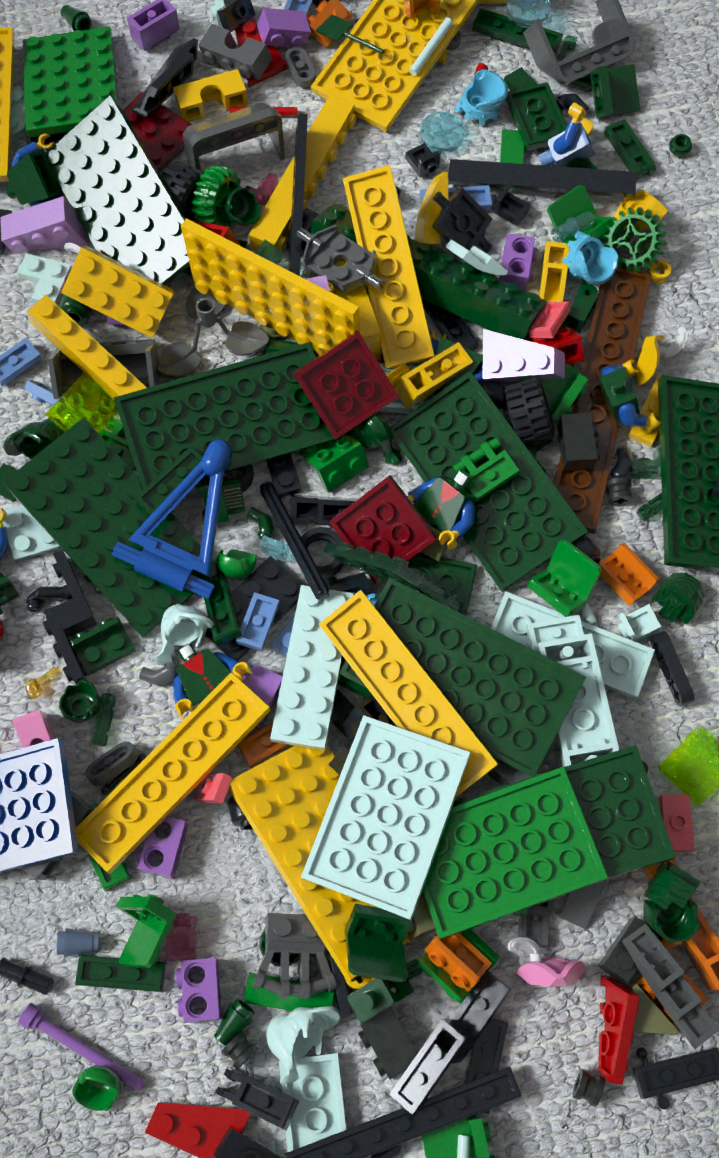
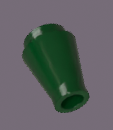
(76, 18)
(235, 1020)

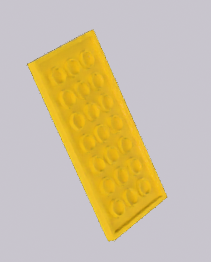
(382, 82)
(267, 291)
(286, 808)

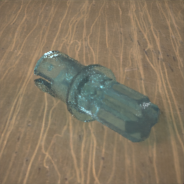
(572, 226)

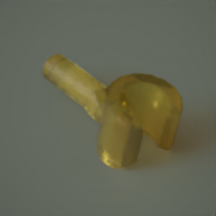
(33, 686)

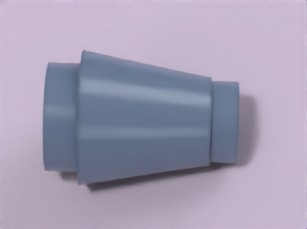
(76, 942)

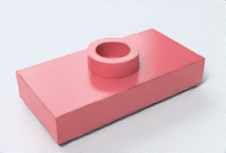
(549, 320)
(213, 788)
(678, 821)

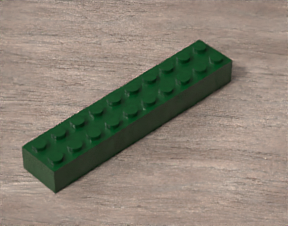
(456, 284)

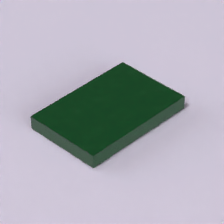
(536, 115)
(450, 573)

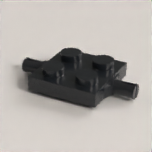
(462, 220)

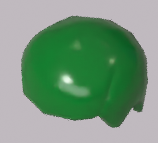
(236, 563)
(97, 1088)

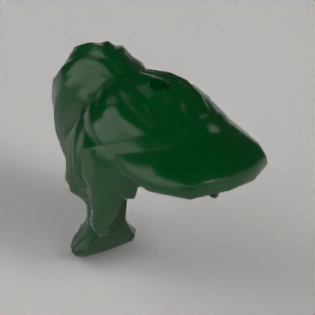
(376, 433)
(32, 438)

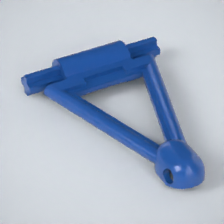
(166, 562)

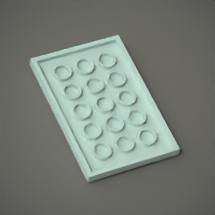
(386, 817)

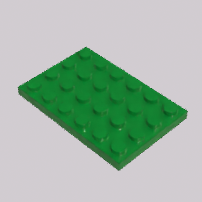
(66, 78)
(510, 854)

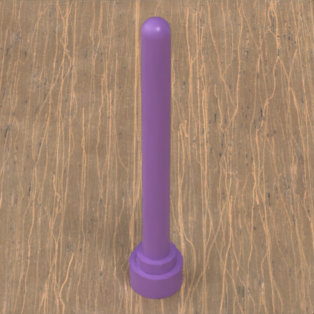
(34, 1018)

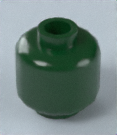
(76, 310)

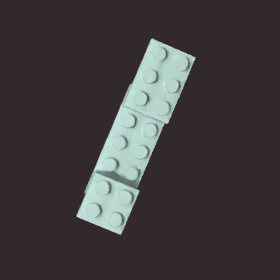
(589, 724)

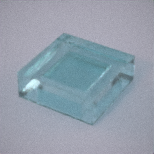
(274, 548)

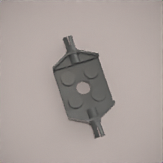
(328, 248)

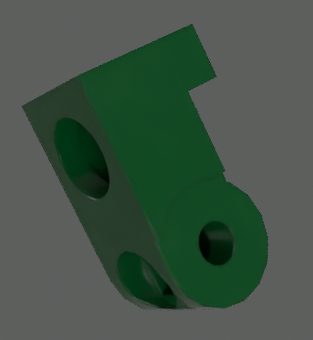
(582, 307)

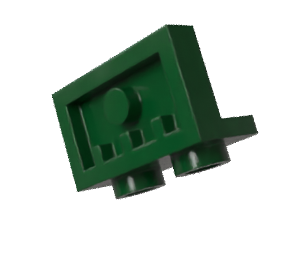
(102, 645)

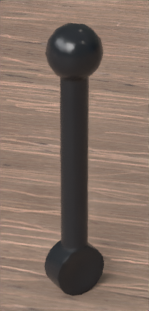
(107, 788)
(662, 1102)

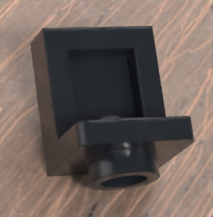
(423, 160)
(510, 206)

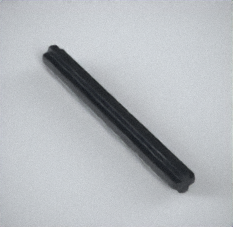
(294, 541)

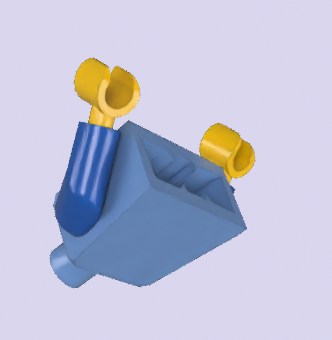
(572, 142)

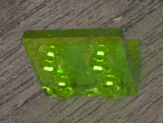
(80, 401)
(694, 765)

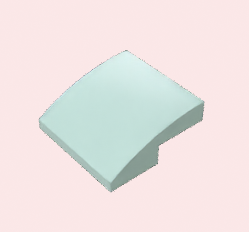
(477, 258)

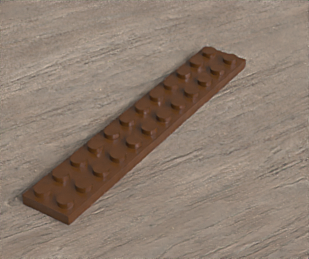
(609, 342)

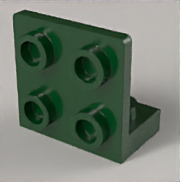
(614, 90)

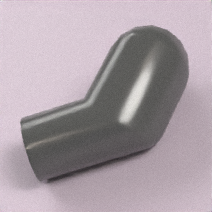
(161, 677)

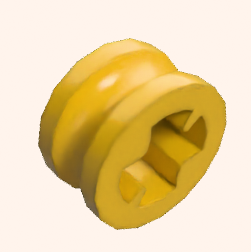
(662, 265)

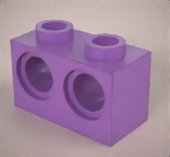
(519, 262)
(170, 848)
(208, 989)

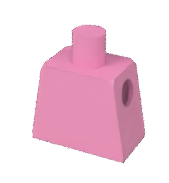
(34, 728)

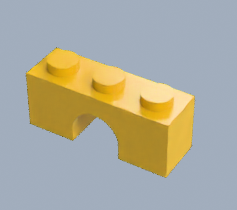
(222, 87)

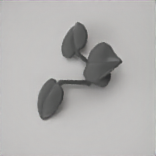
(242, 340)

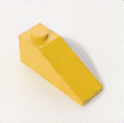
(432, 375)

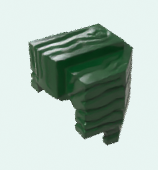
(679, 597)
(671, 886)
(673, 923)

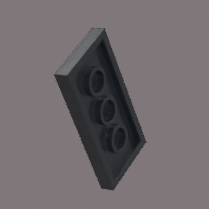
(269, 580)

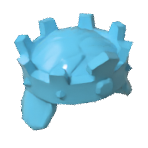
(483, 97)
(590, 260)

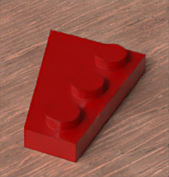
(194, 1126)

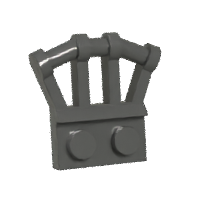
(293, 936)

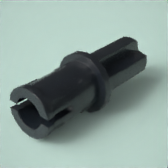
(25, 976)

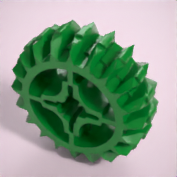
(211, 195)
(632, 229)

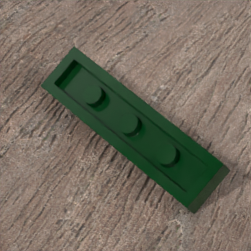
(503, 28)

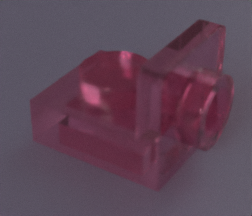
(265, 189)
(182, 938)

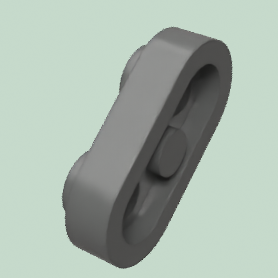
(300, 67)
(111, 764)

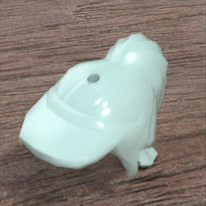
(180, 627)
(297, 1033)

